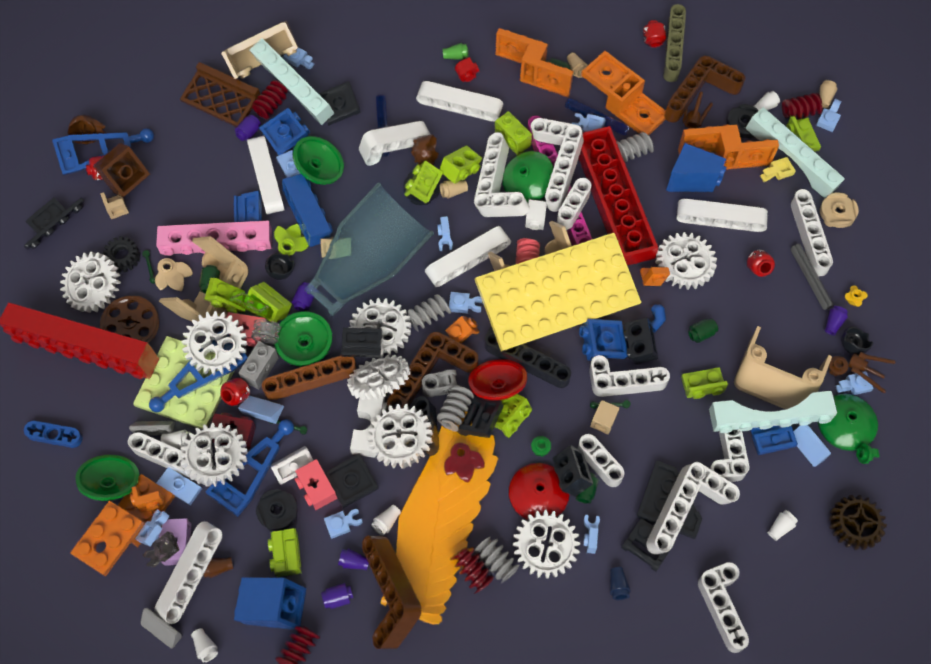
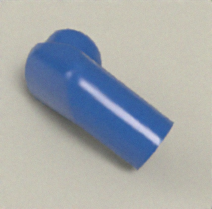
(660, 318)

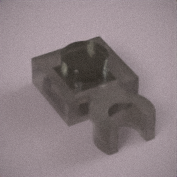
(163, 549)

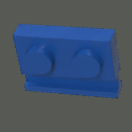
(248, 207)
(773, 439)

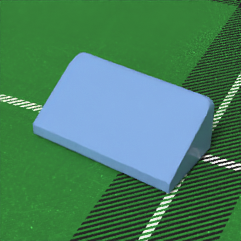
(261, 409)
(811, 445)

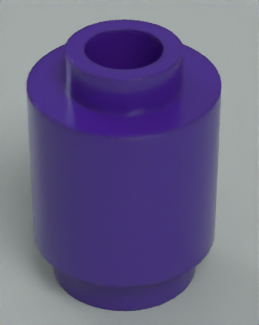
(247, 128)
(301, 299)
(337, 596)

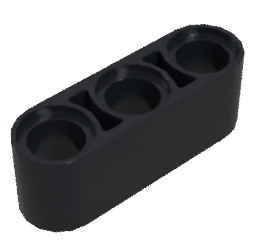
(430, 412)

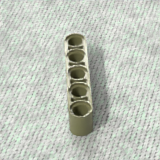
(674, 43)

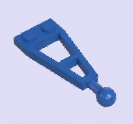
(67, 155)
(157, 404)
(231, 497)

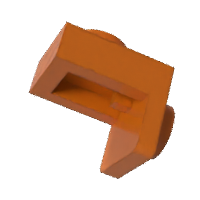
(654, 276)
(462, 329)
(146, 502)

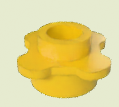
(855, 301)

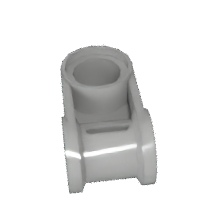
(441, 383)

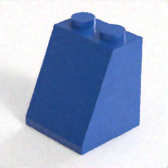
(696, 171)
(270, 603)

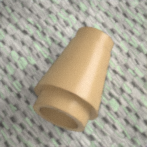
(577, 64)
(827, 92)
(449, 189)

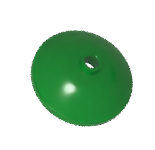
(318, 160)
(535, 180)
(303, 328)
(850, 433)
(107, 477)

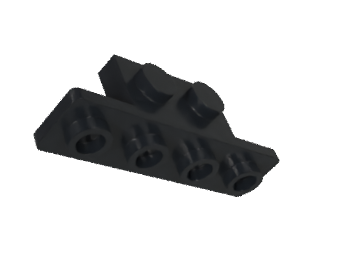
(48, 218)

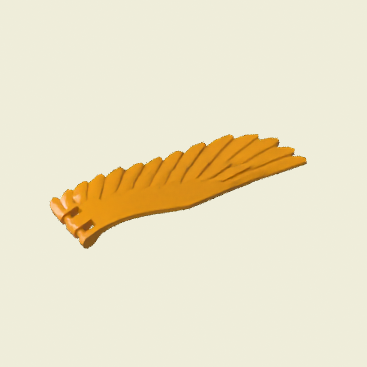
(439, 521)

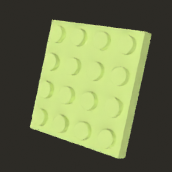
(192, 409)

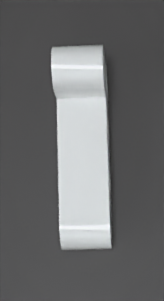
(390, 139)
(628, 377)
(731, 459)
(727, 609)

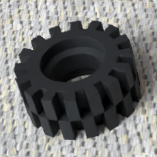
(121, 244)

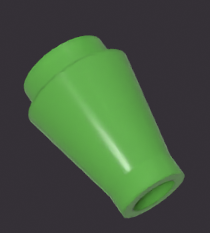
(457, 52)

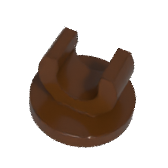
(838, 366)

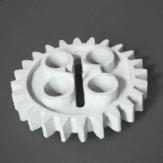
(687, 260)
(90, 282)
(384, 312)
(206, 328)
(378, 377)
(232, 452)
(400, 453)
(528, 539)

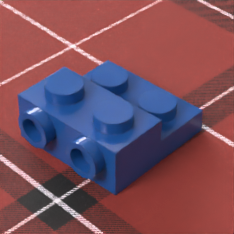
(284, 131)
(603, 339)

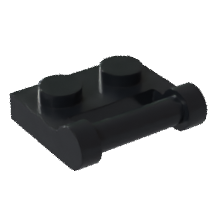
(485, 419)
(641, 534)

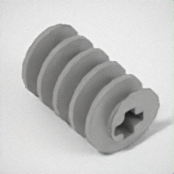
(635, 145)
(428, 311)
(454, 407)
(496, 559)

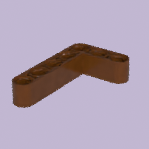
(704, 71)
(425, 367)
(397, 590)

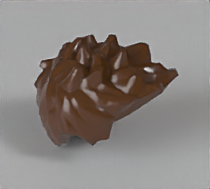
(85, 125)
(425, 149)

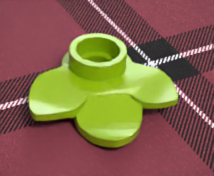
(290, 237)

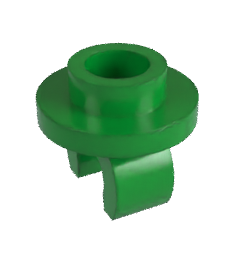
(541, 446)
(866, 454)

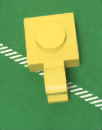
(780, 168)

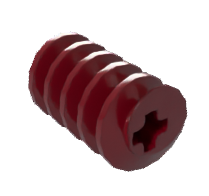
(269, 99)
(803, 106)
(472, 568)
(298, 646)

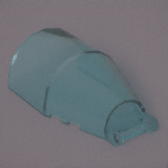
(368, 249)

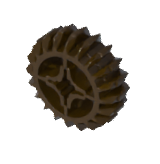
(861, 508)

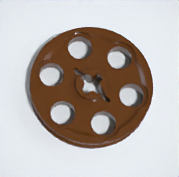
(135, 315)

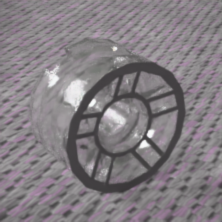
(265, 331)

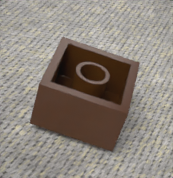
(121, 170)

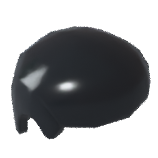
(279, 266)
(856, 341)

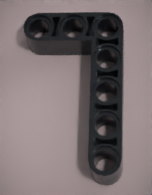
(534, 365)

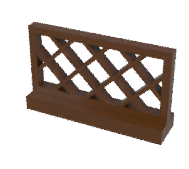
(224, 81)

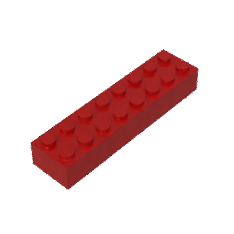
(616, 196)
(79, 341)

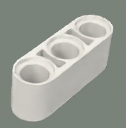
(575, 196)
(602, 470)

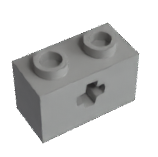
(258, 365)

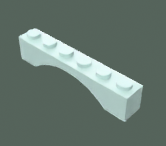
(292, 81)
(819, 173)
(733, 416)

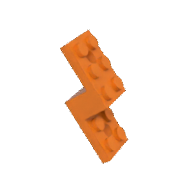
(534, 68)
(624, 93)
(726, 142)
(118, 528)

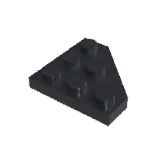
(656, 494)

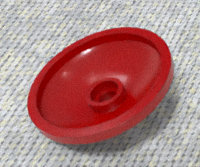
(497, 379)
(528, 500)

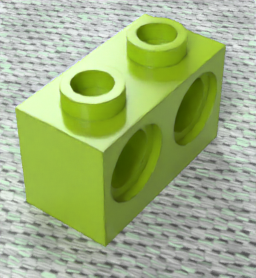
(514, 133)
(460, 164)

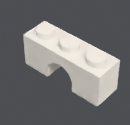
(366, 409)

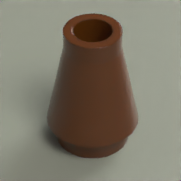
(218, 566)

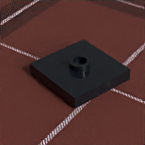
(341, 101)
(351, 480)

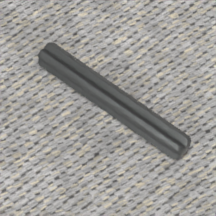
(811, 276)

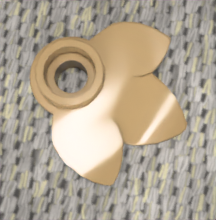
(172, 277)

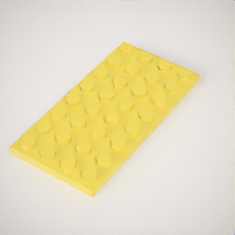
(557, 291)

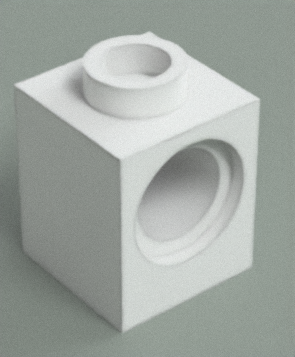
(536, 215)

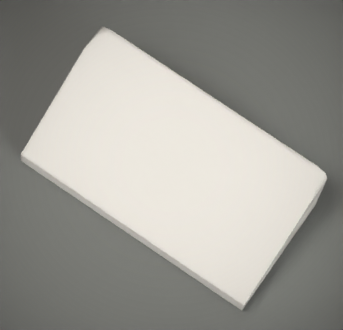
(285, 468)

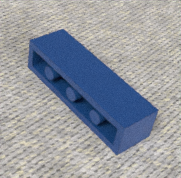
(306, 209)

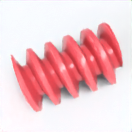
(527, 250)

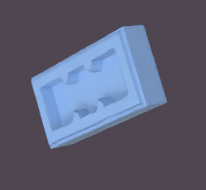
(287, 164)
(179, 486)

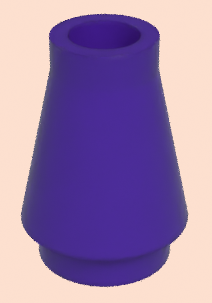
(836, 318)
(352, 560)

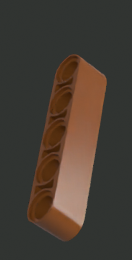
(301, 384)

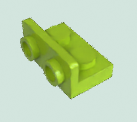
(804, 131)
(423, 182)
(219, 294)
(703, 383)
(513, 414)

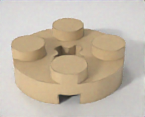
(836, 219)

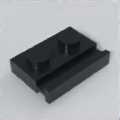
(361, 342)

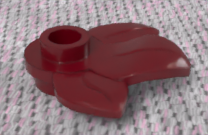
(465, 464)

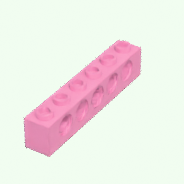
(223, 231)

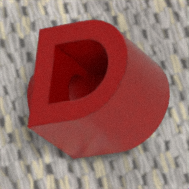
(466, 70)

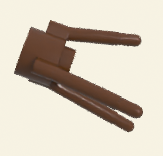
(693, 118)
(858, 363)

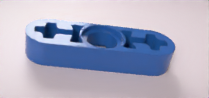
(59, 440)

